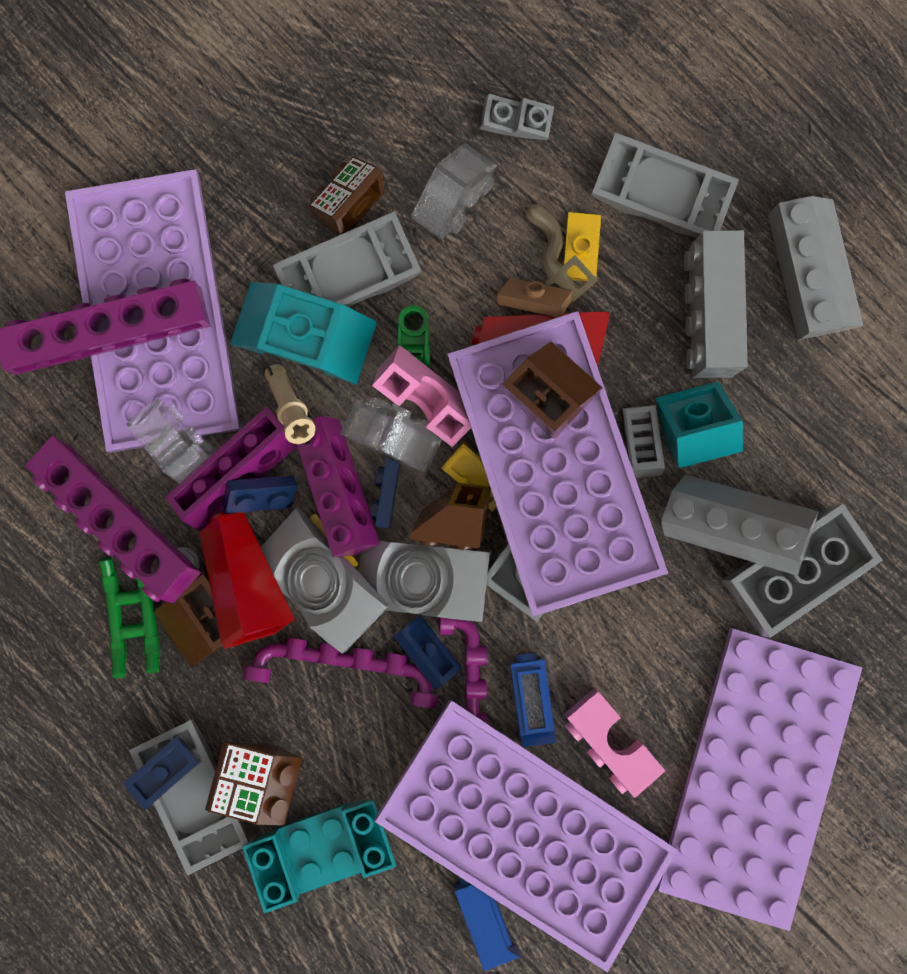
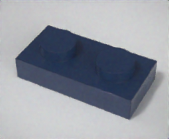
(387, 479)
(259, 494)
(427, 652)
(161, 772)

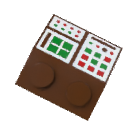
(348, 196)
(253, 783)

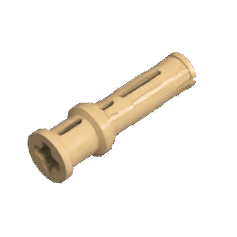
(290, 411)

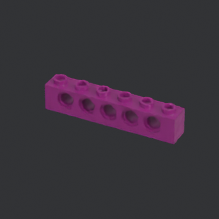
(17, 335)
(174, 571)

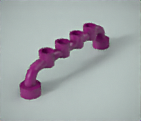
(327, 654)
(475, 656)

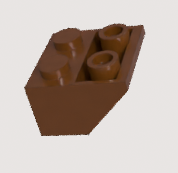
(551, 389)
(455, 518)
(192, 622)

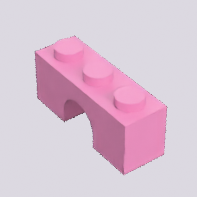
(408, 378)
(632, 767)

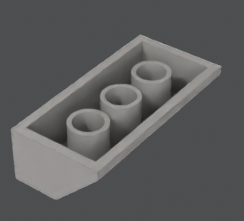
(814, 267)
(739, 523)

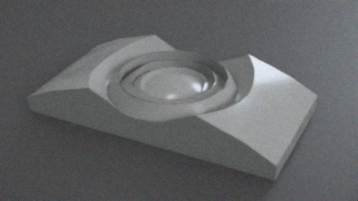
(663, 187)
(353, 264)
(428, 579)
(323, 587)
(194, 832)

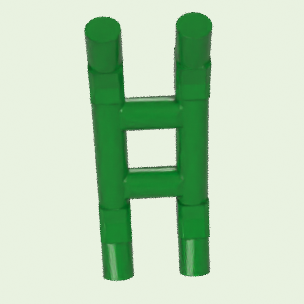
(118, 632)

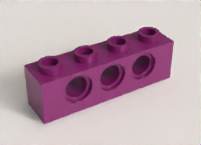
(244, 456)
(337, 490)

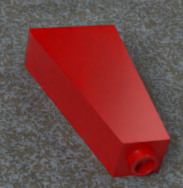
(493, 327)
(241, 582)

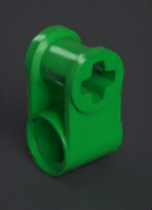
(415, 341)

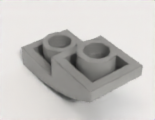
(516, 119)

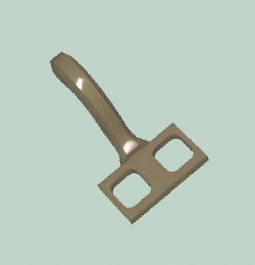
(556, 271)

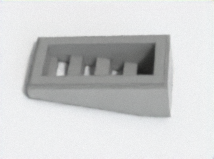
(644, 469)

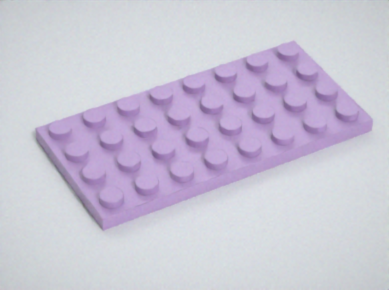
(141, 238)
(562, 500)
(759, 778)
(526, 835)

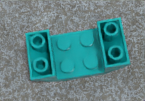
(304, 330)
(317, 852)

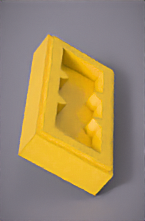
(582, 241)
(467, 468)

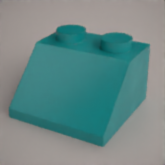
(700, 424)

